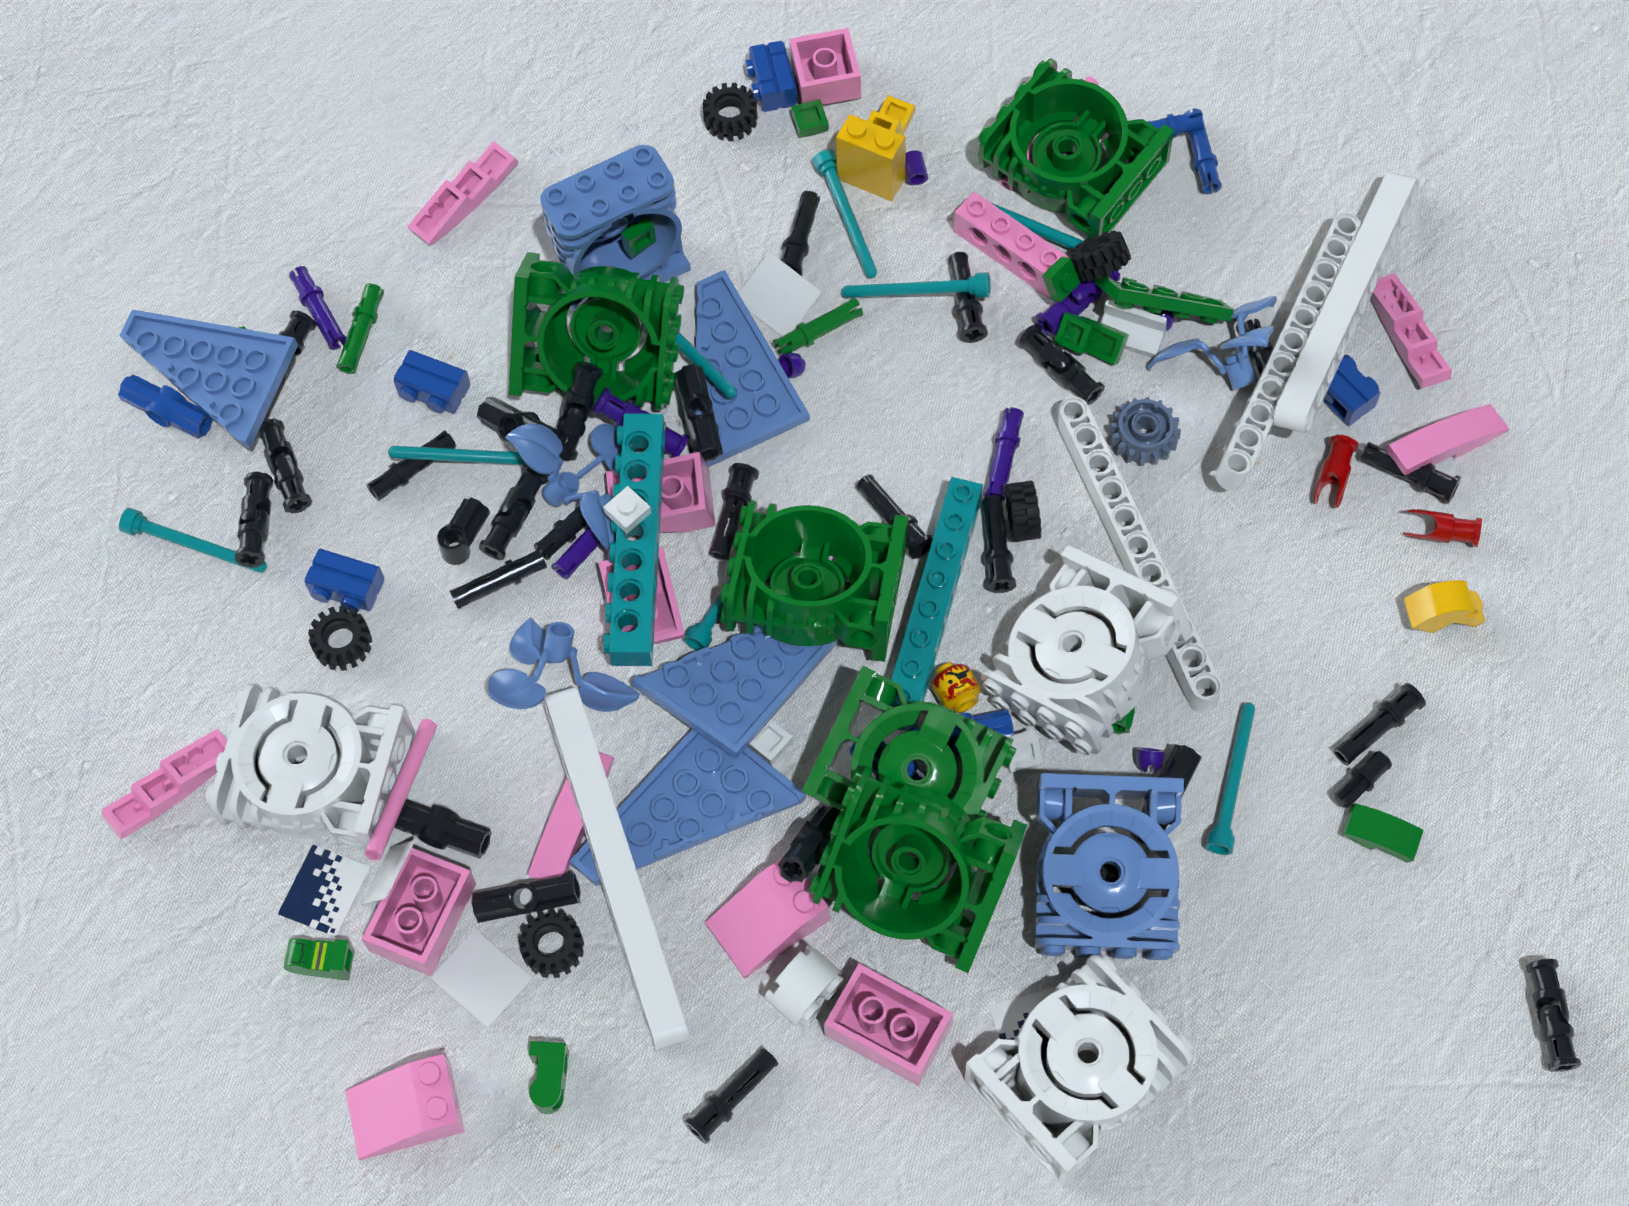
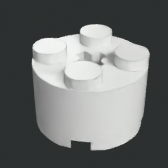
(804, 986)

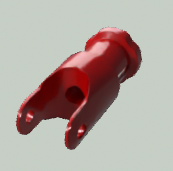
(1337, 466)
(1450, 528)

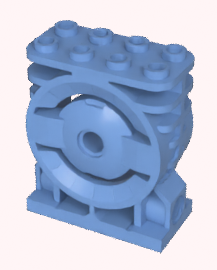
(599, 203)
(1059, 919)

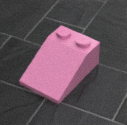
(685, 493)
(667, 616)
(766, 919)
(405, 1107)

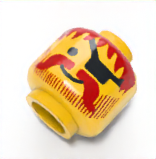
(956, 687)

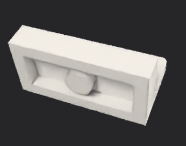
(1144, 328)

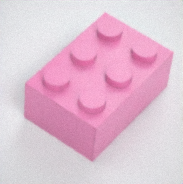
(420, 912)
(888, 1024)

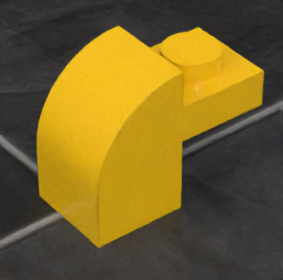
(893, 115)
(1444, 604)

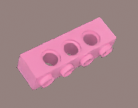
(1006, 240)

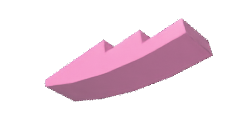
(463, 195)
(1408, 332)
(1447, 438)
(167, 786)
(562, 833)

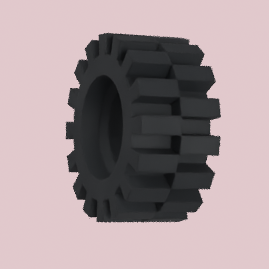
(725, 98)
(1100, 255)
(1023, 511)
(334, 621)
(539, 927)

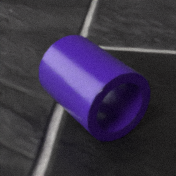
(915, 168)

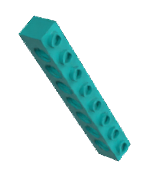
(937, 591)
(637, 646)

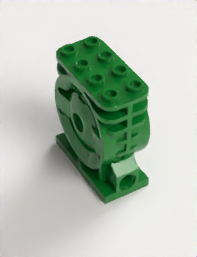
(1072, 183)
(610, 299)
(807, 589)
(980, 748)
(933, 830)

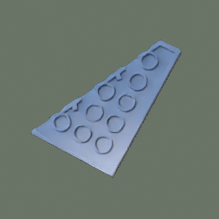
(737, 349)
(217, 366)
(732, 687)
(694, 799)

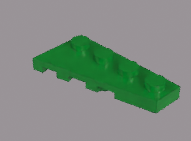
(1162, 298)

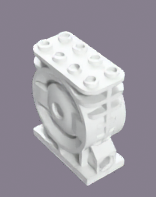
(1076, 614)
(293, 726)
(1158, 1060)

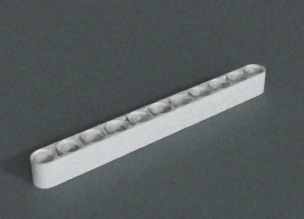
(1346, 303)
(1286, 353)
(1132, 537)
(616, 869)

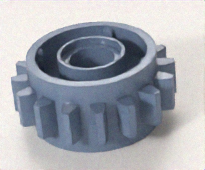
(1141, 446)

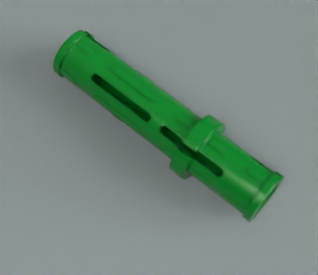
(364, 316)
(807, 333)

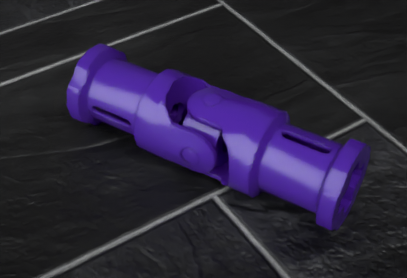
(1074, 303)
(614, 409)

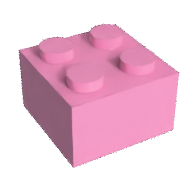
(825, 67)

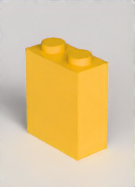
(871, 157)

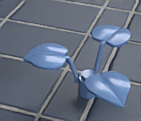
(1238, 364)
(541, 452)
(535, 645)

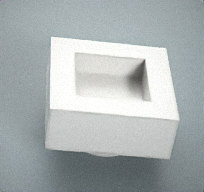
(627, 509)
(771, 742)
(1027, 751)

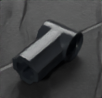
(462, 529)

